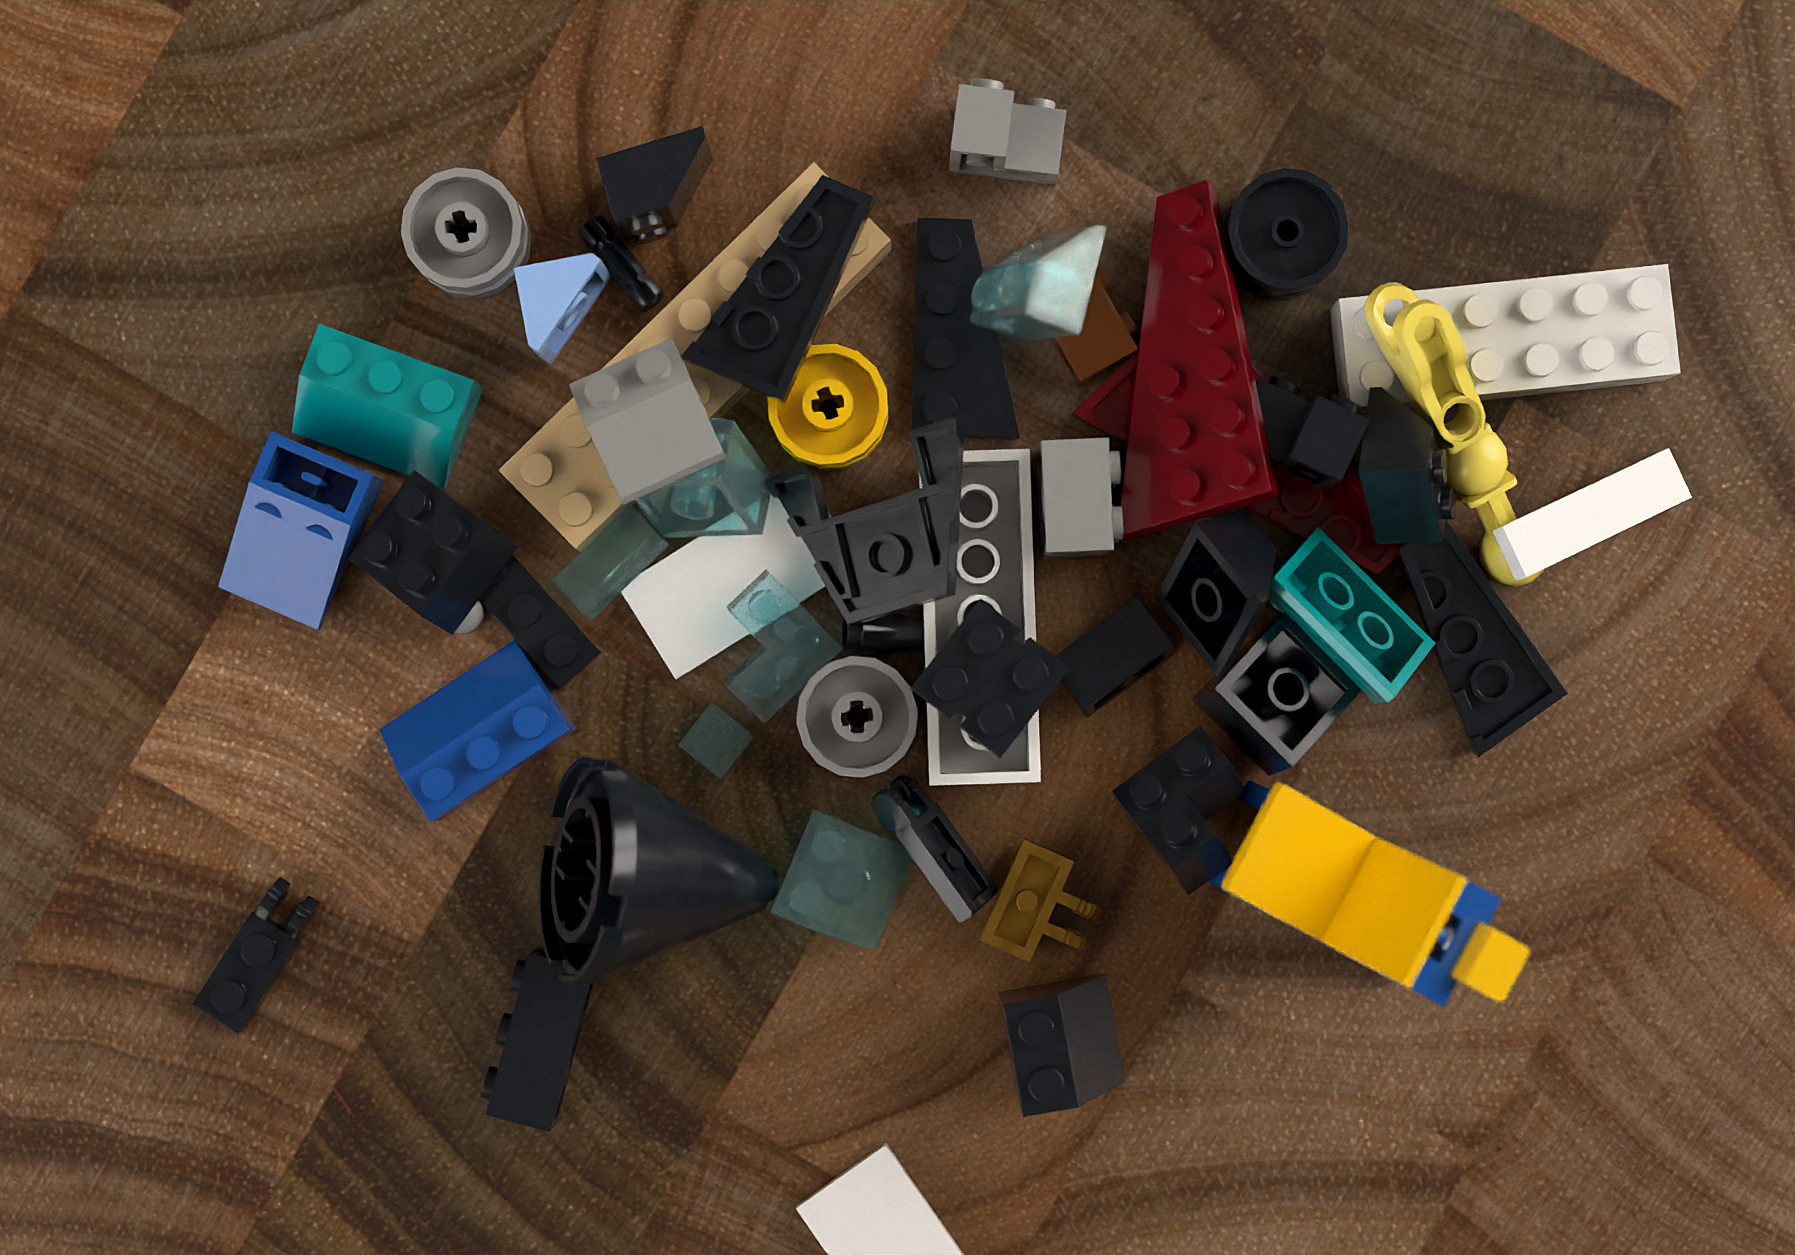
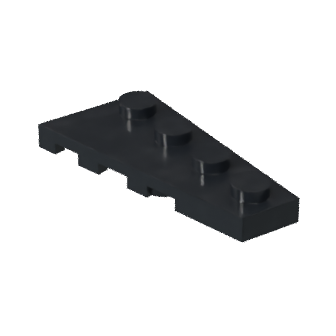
(779, 306)
(954, 360)
(1480, 646)

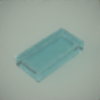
(610, 562)

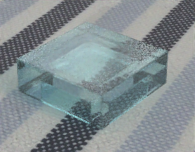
(716, 740)

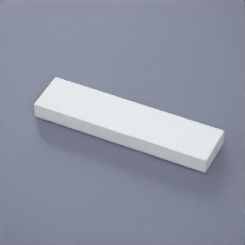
(1591, 514)

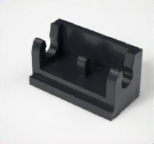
(1114, 656)

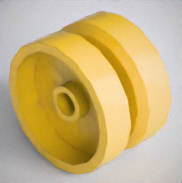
(857, 388)

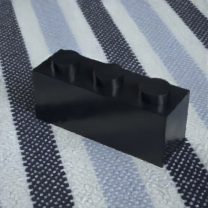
(537, 1045)

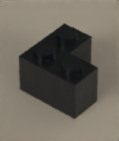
(1309, 437)
(1173, 802)

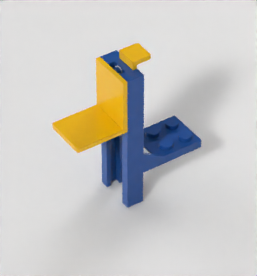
(1370, 899)

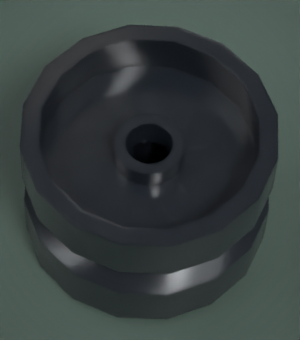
(1315, 222)

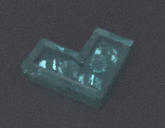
(790, 651)

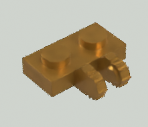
(1028, 902)

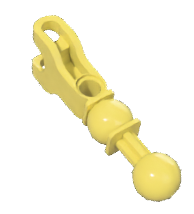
(1435, 376)

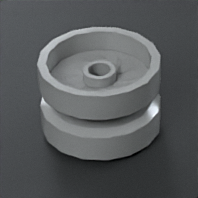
(448, 206)
(825, 709)

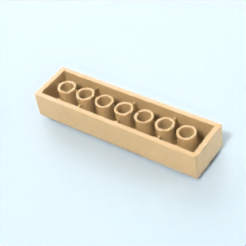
(560, 463)

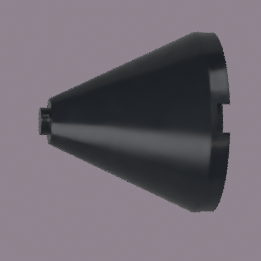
(637, 874)

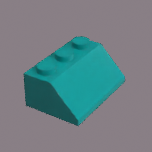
(383, 405)
(1348, 617)

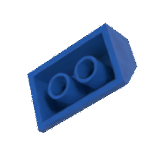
(475, 731)

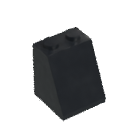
(1061, 1043)

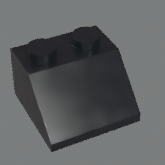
(654, 183)
(1403, 474)
(1219, 586)
(1277, 695)

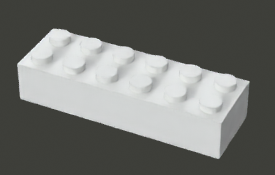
(1530, 334)
(999, 569)

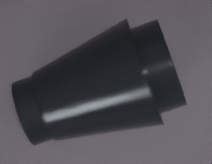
(883, 635)

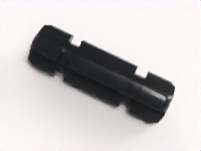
(621, 263)

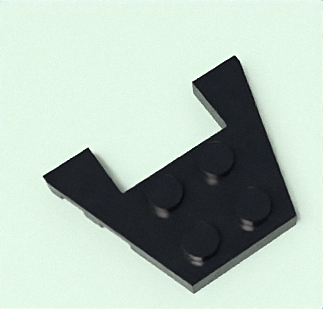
(892, 550)

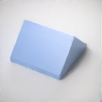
(557, 298)

